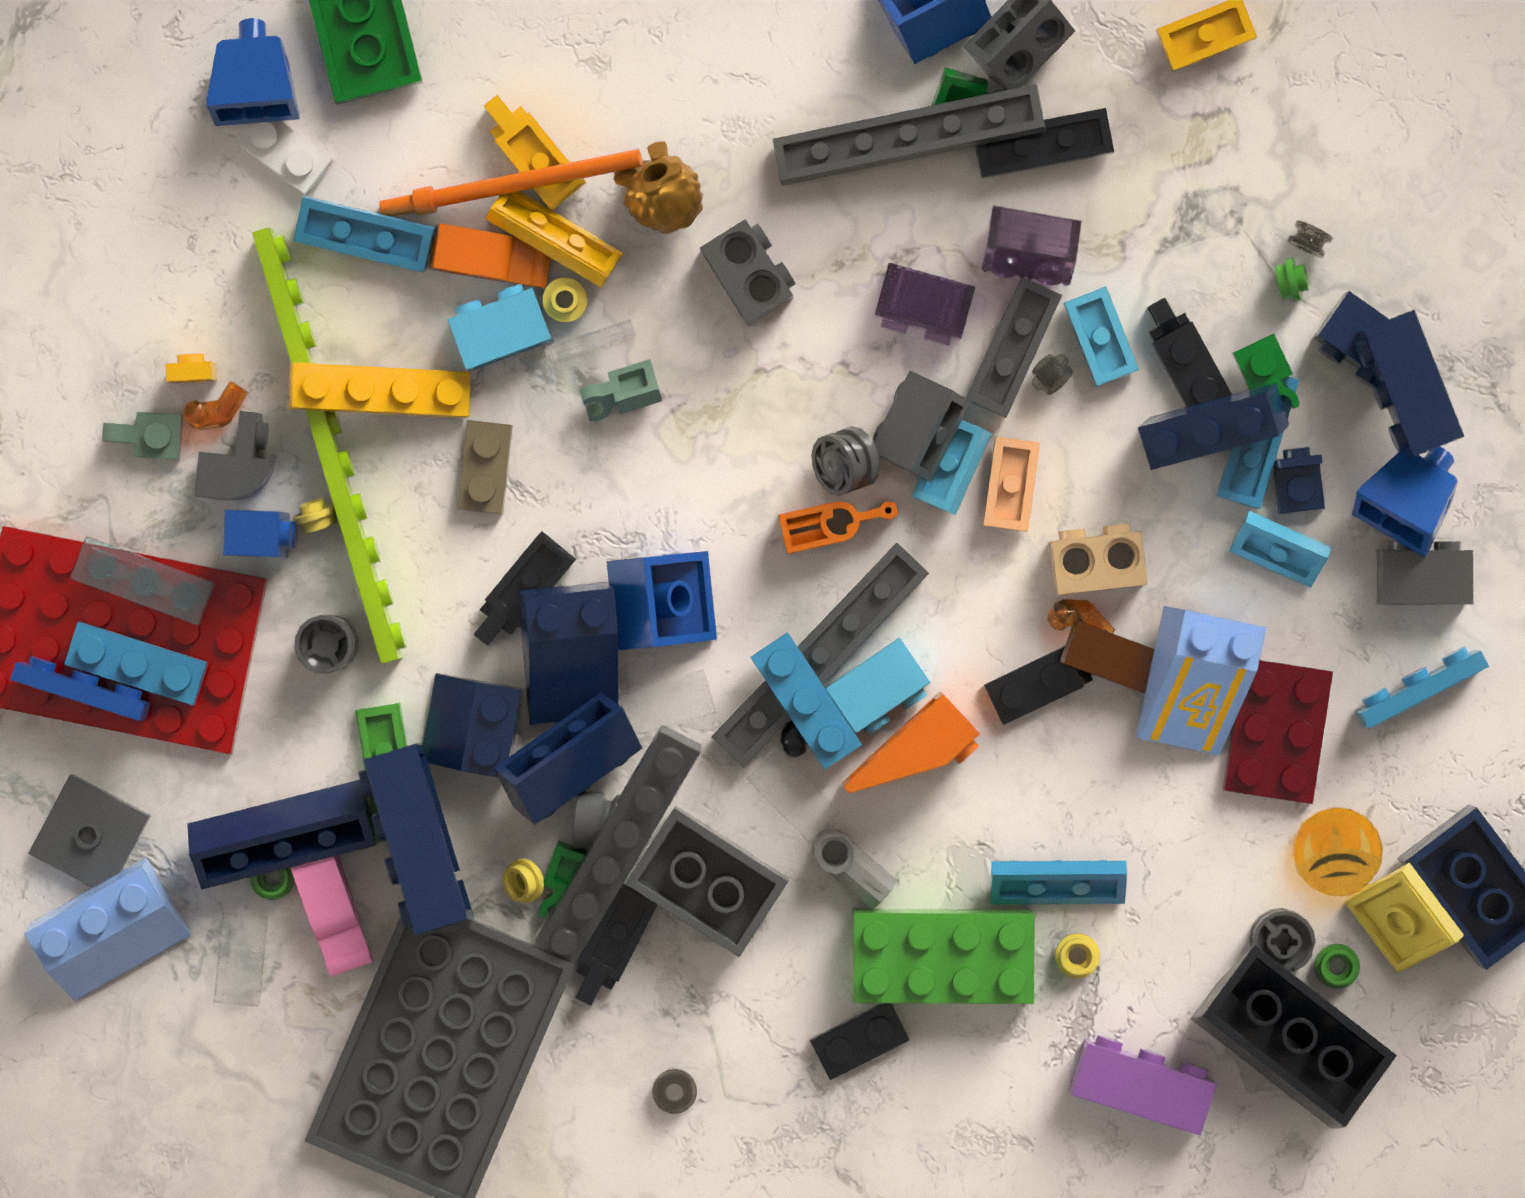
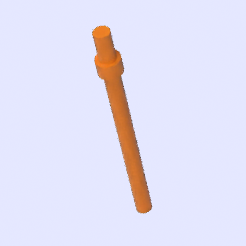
(427, 200)

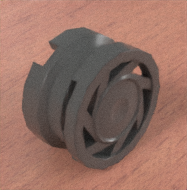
(845, 459)
(1284, 937)

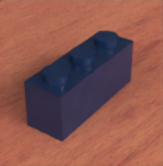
(1408, 384)
(1213, 426)
(568, 758)

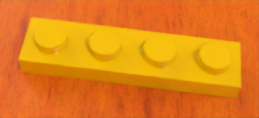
(379, 390)

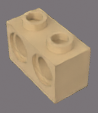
(1099, 572)

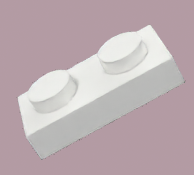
(285, 153)

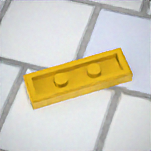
(555, 236)

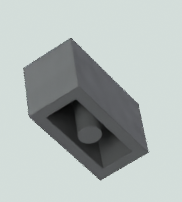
(920, 425)
(1438, 578)

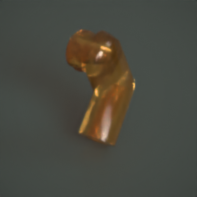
(215, 413)
(1068, 610)

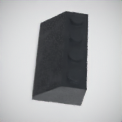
(1294, 1037)

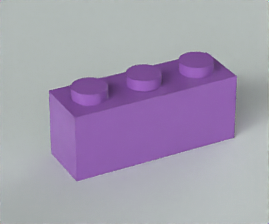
(1143, 1084)

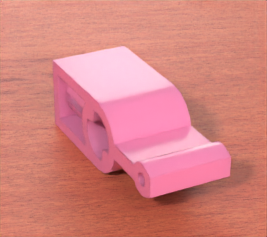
(332, 914)

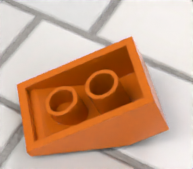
(923, 743)

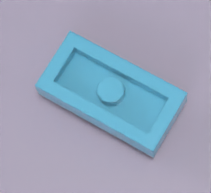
(1100, 336)
(955, 469)
(1280, 549)

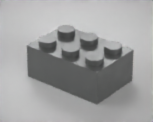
(707, 881)

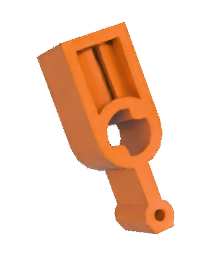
(487, 256)
(820, 515)

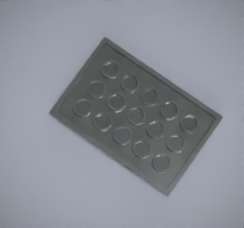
(440, 1055)

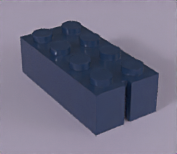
(417, 839)

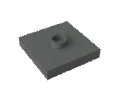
(89, 832)

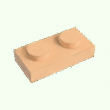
(1011, 484)

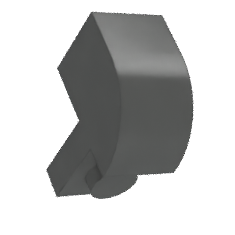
(238, 474)

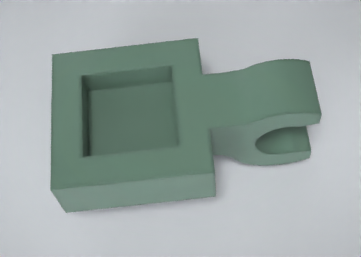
(627, 389)
(153, 435)

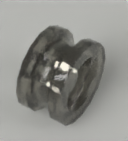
(1309, 239)

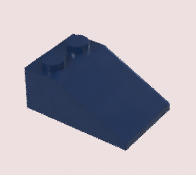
(568, 648)

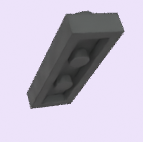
(1013, 347)

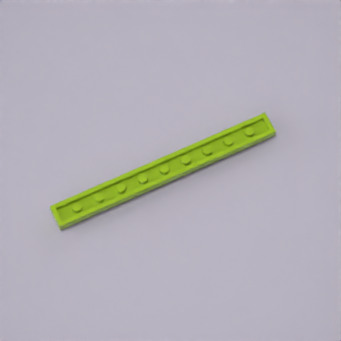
(335, 464)

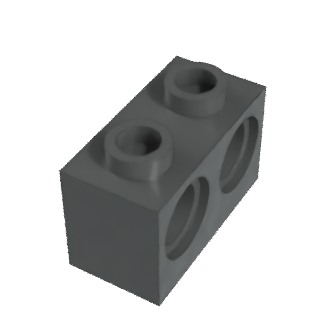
(1019, 40)
(738, 277)

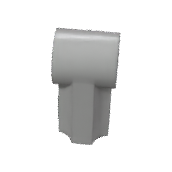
(855, 870)

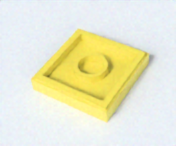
(1403, 918)

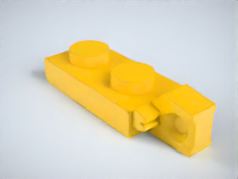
(530, 148)

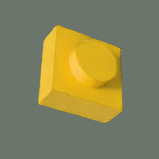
(191, 369)

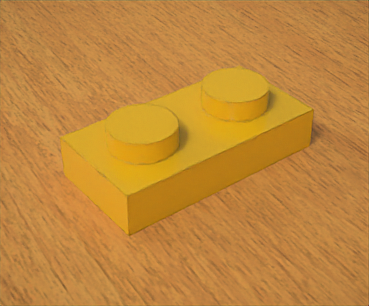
(1206, 34)

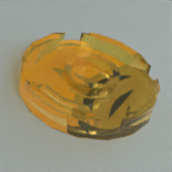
(1337, 851)

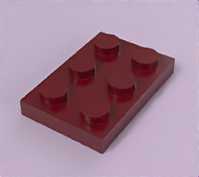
(1279, 733)

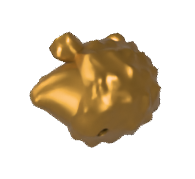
(662, 191)

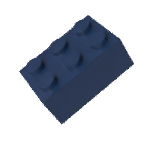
(1474, 883)

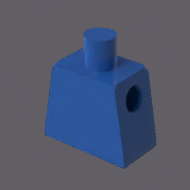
(251, 79)
(1409, 498)

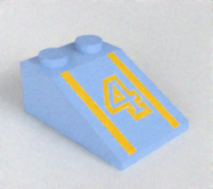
(1198, 679)

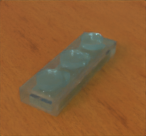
(142, 580)

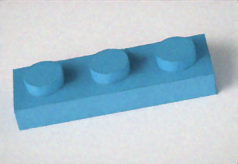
(364, 234)
(1251, 465)
(136, 663)
(1420, 686)
(806, 701)
(1058, 882)

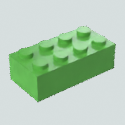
(943, 956)

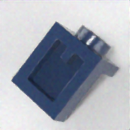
(1298, 481)

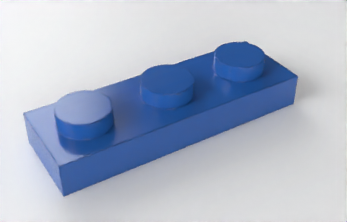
(81, 688)

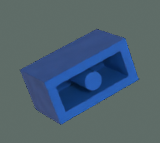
(258, 533)

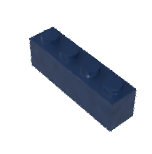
(280, 834)

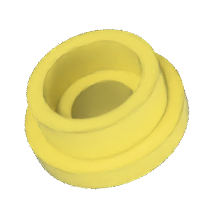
(565, 314)
(315, 515)
(523, 881)
(1081, 969)

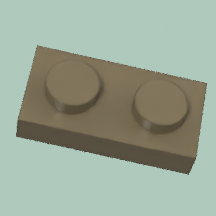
(485, 467)

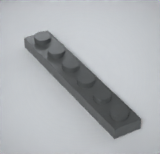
(909, 134)
(825, 649)
(618, 844)

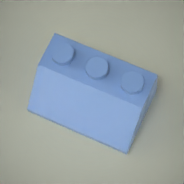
(107, 930)

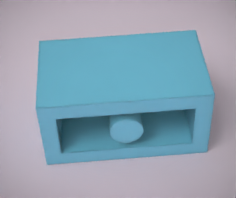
(499, 328)
(879, 686)

